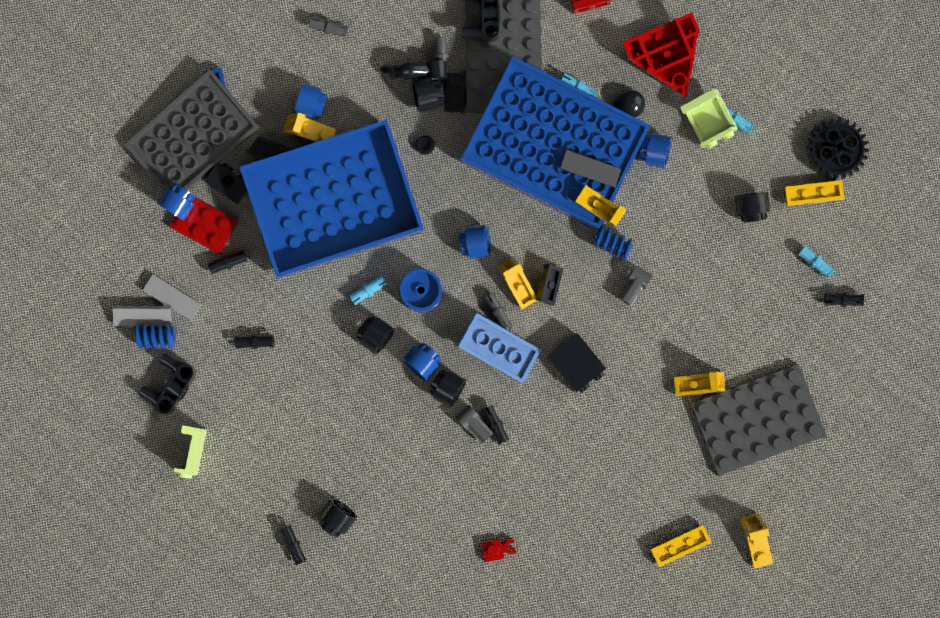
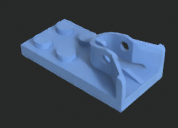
(498, 347)

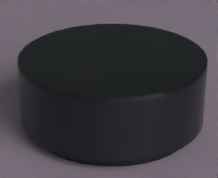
(425, 145)

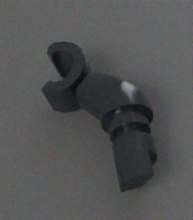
(416, 70)

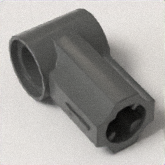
(636, 283)
(471, 421)

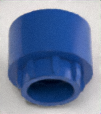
(310, 101)
(655, 150)
(176, 201)
(475, 242)
(422, 361)

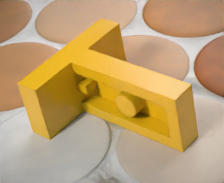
(306, 128)
(600, 206)
(517, 282)
(699, 384)
(757, 540)

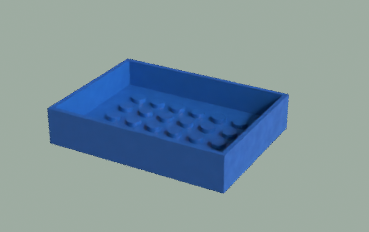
(534, 124)
(331, 199)

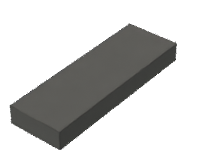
(590, 168)

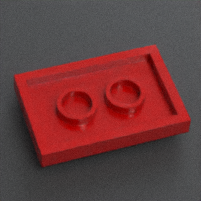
(206, 226)

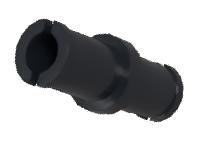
(227, 262)
(844, 299)
(254, 341)
(495, 424)
(293, 545)

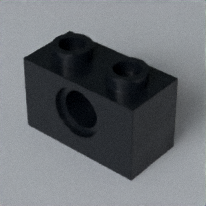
(217, 178)

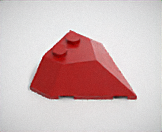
(667, 52)

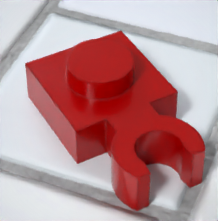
(494, 549)

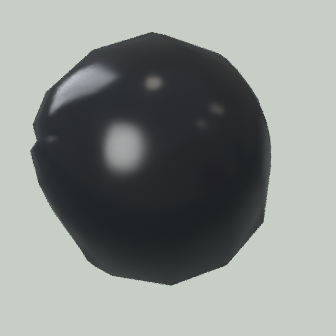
(630, 102)

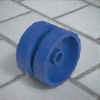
(409, 290)

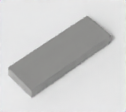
(172, 297)
(142, 315)

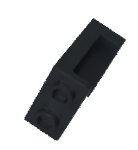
(577, 363)

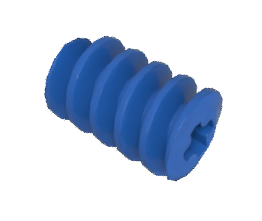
(613, 242)
(155, 337)

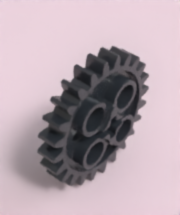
(842, 132)

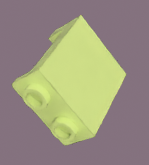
(710, 118)
(195, 451)

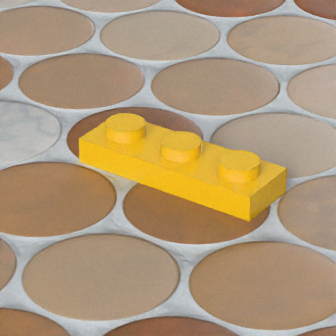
(814, 193)
(680, 545)

